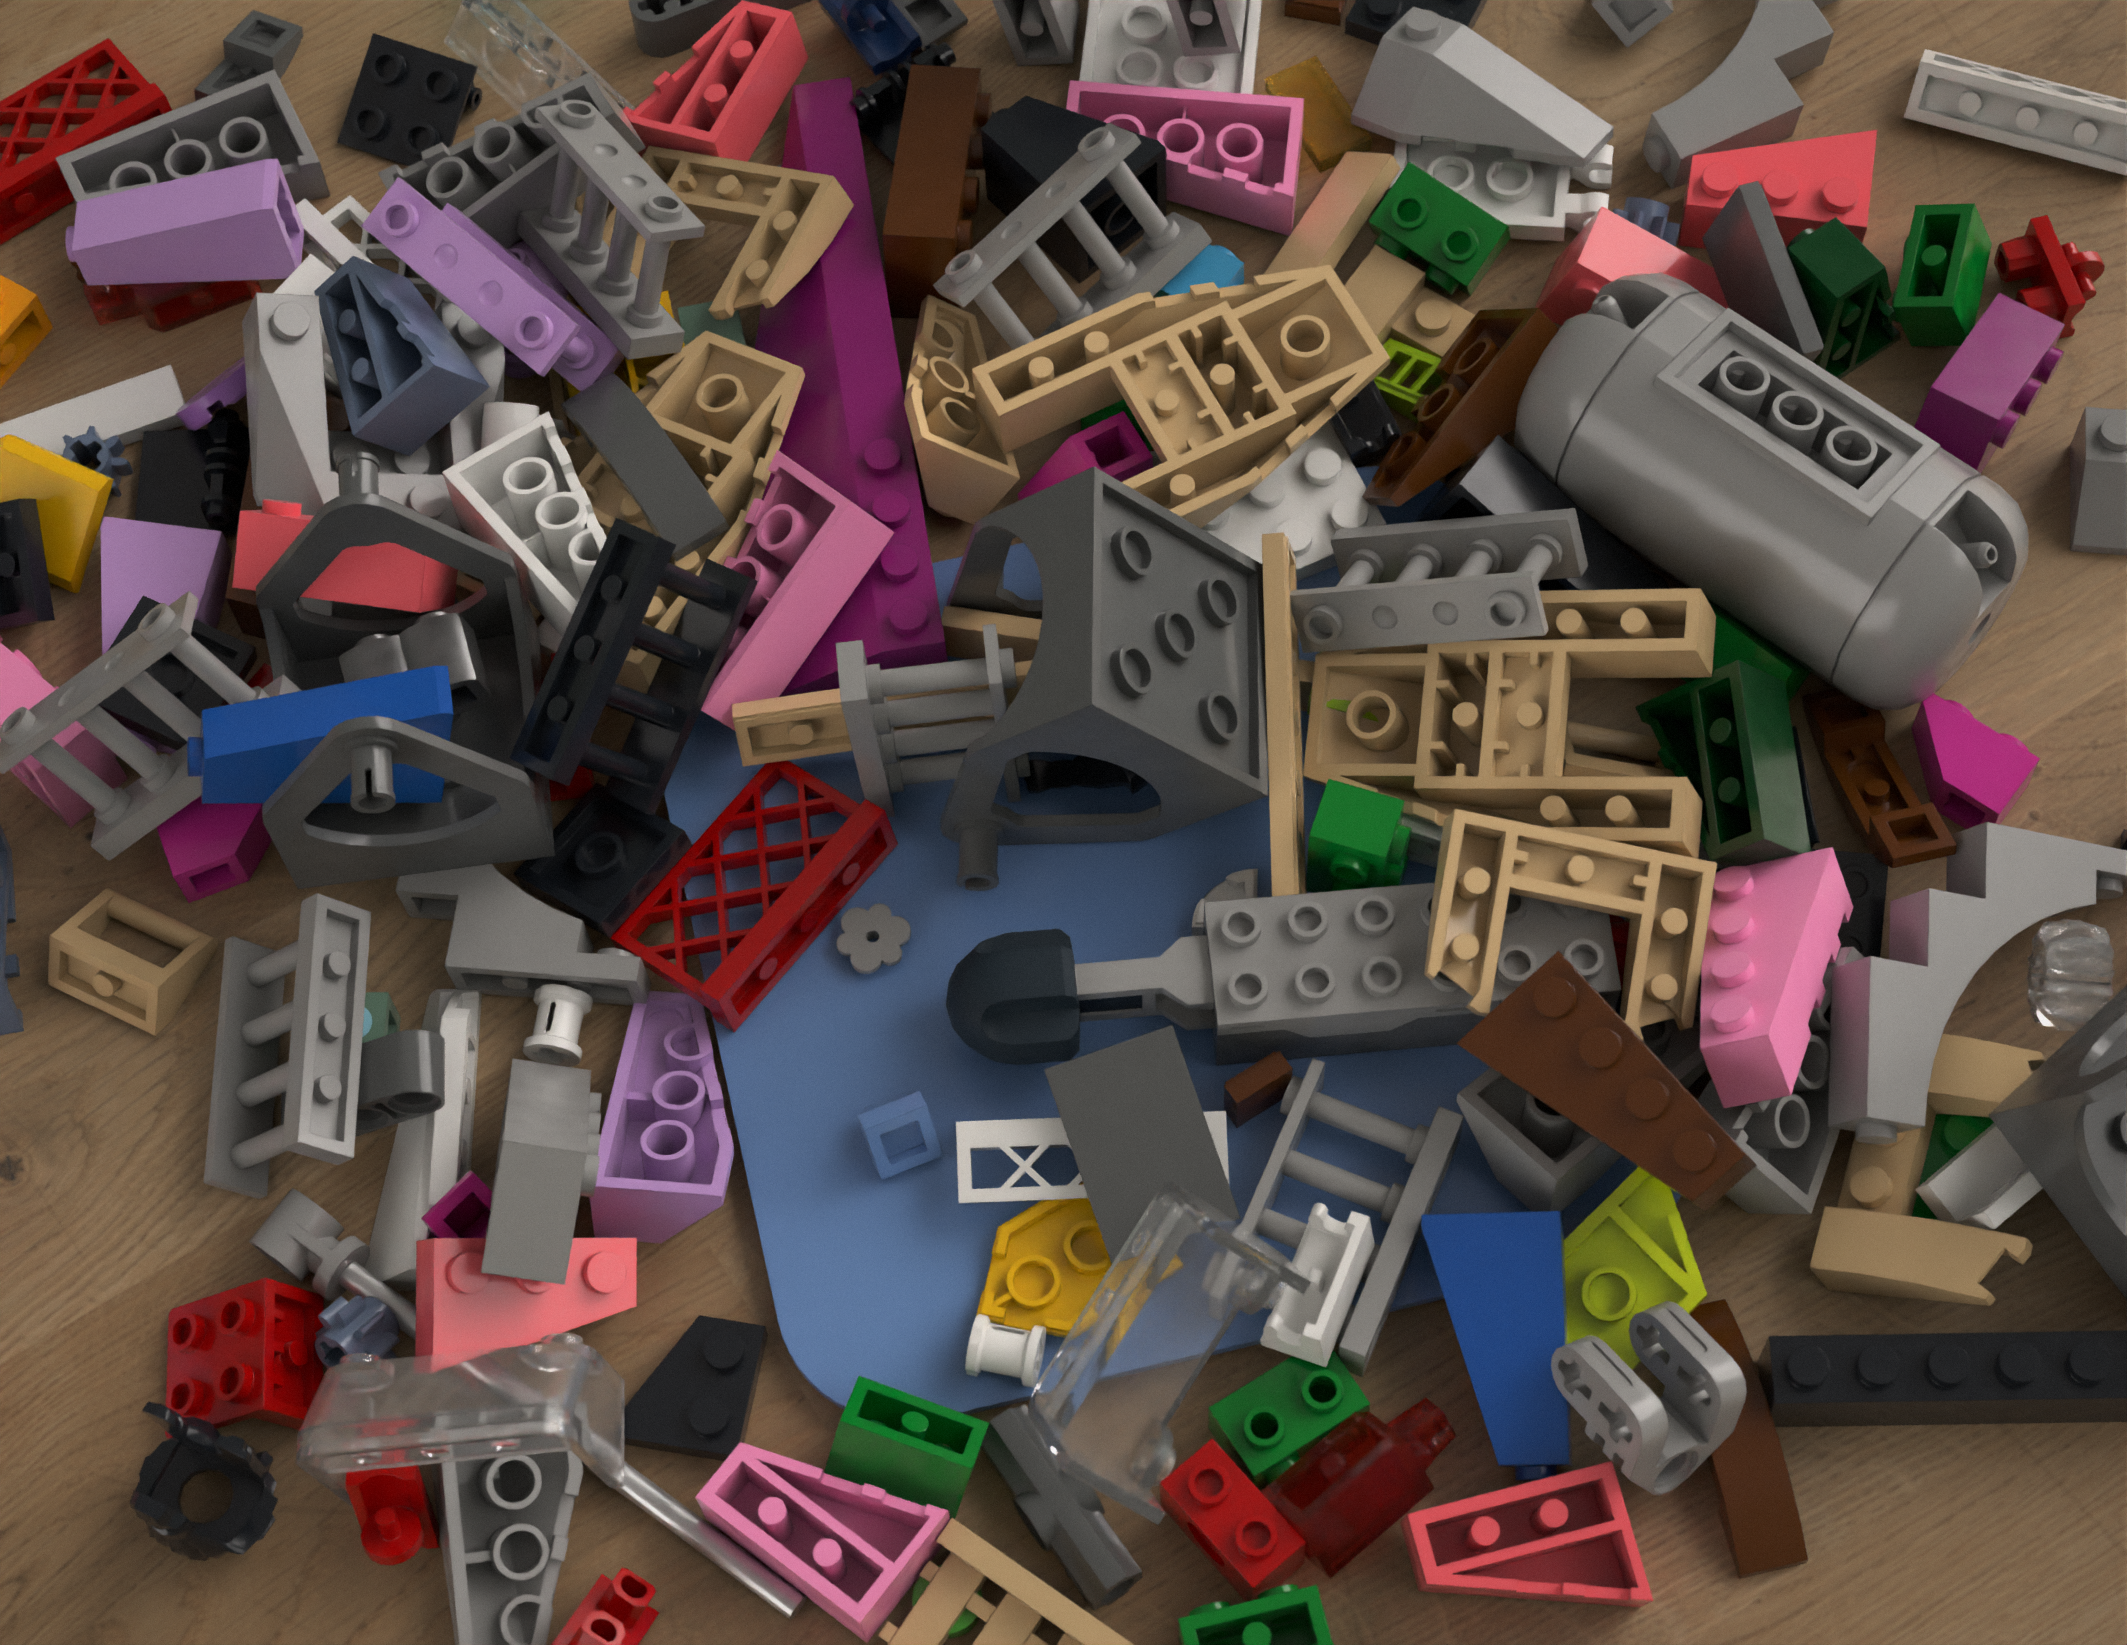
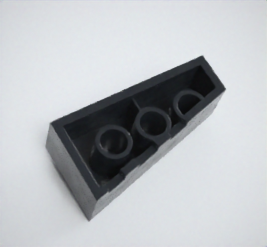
(1506, 483)

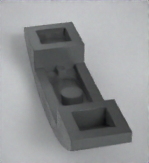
(646, 464)

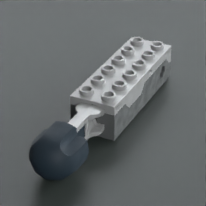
(1272, 977)

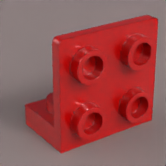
(245, 1355)

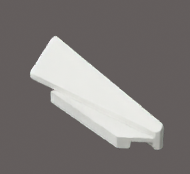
(431, 1149)

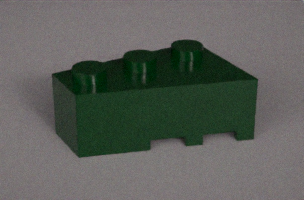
(1845, 295)
(1740, 756)

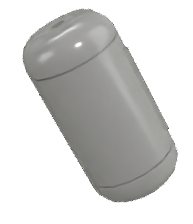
(1773, 489)

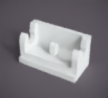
(1333, 1261)

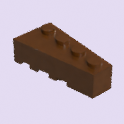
(933, 182)
(1594, 1070)

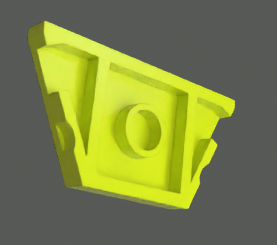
(1627, 1261)

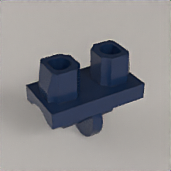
(874, 31)

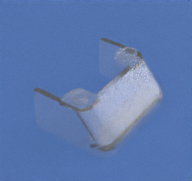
(1147, 1340)
(465, 1409)

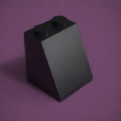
(1032, 143)

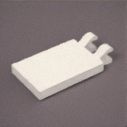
(1518, 192)

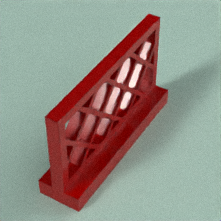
(36, 184)
(801, 905)

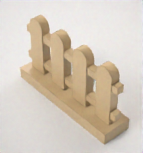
(1015, 1619)

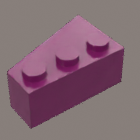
(1991, 381)

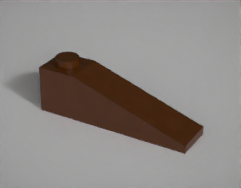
(1472, 405)

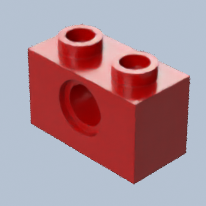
(1232, 1522)

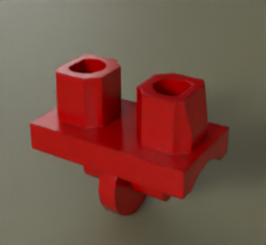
(2058, 273)
(392, 1513)
(612, 1613)

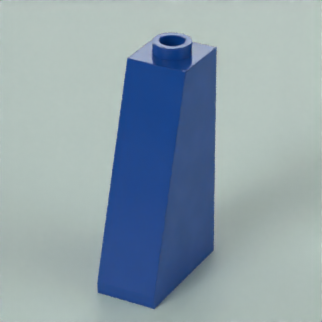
(258, 743)
(1509, 1316)

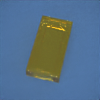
(1325, 114)

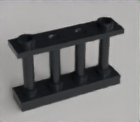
(595, 649)

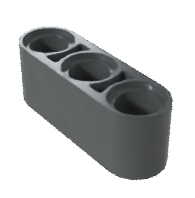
(398, 1079)

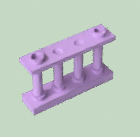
(492, 286)

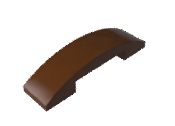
(1872, 783)
(1750, 1467)

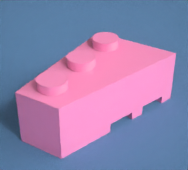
(824, 1535)

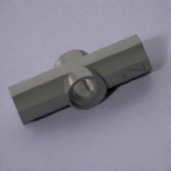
(1059, 1510)

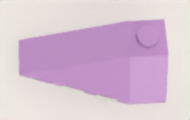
(664, 1127)

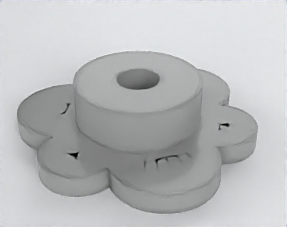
(878, 923)

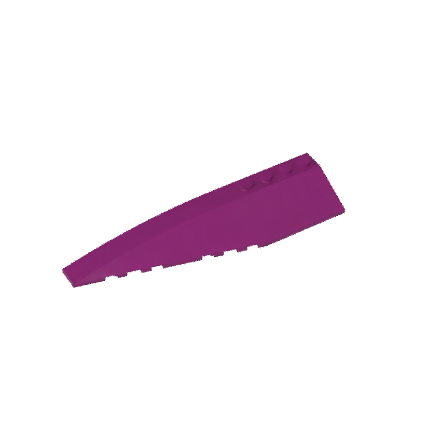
(851, 406)

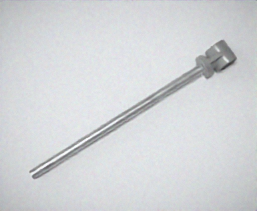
(304, 1239)

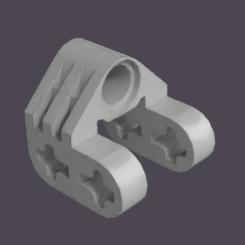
(1650, 1436)

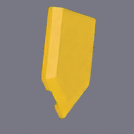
(67, 500)
(1045, 1267)

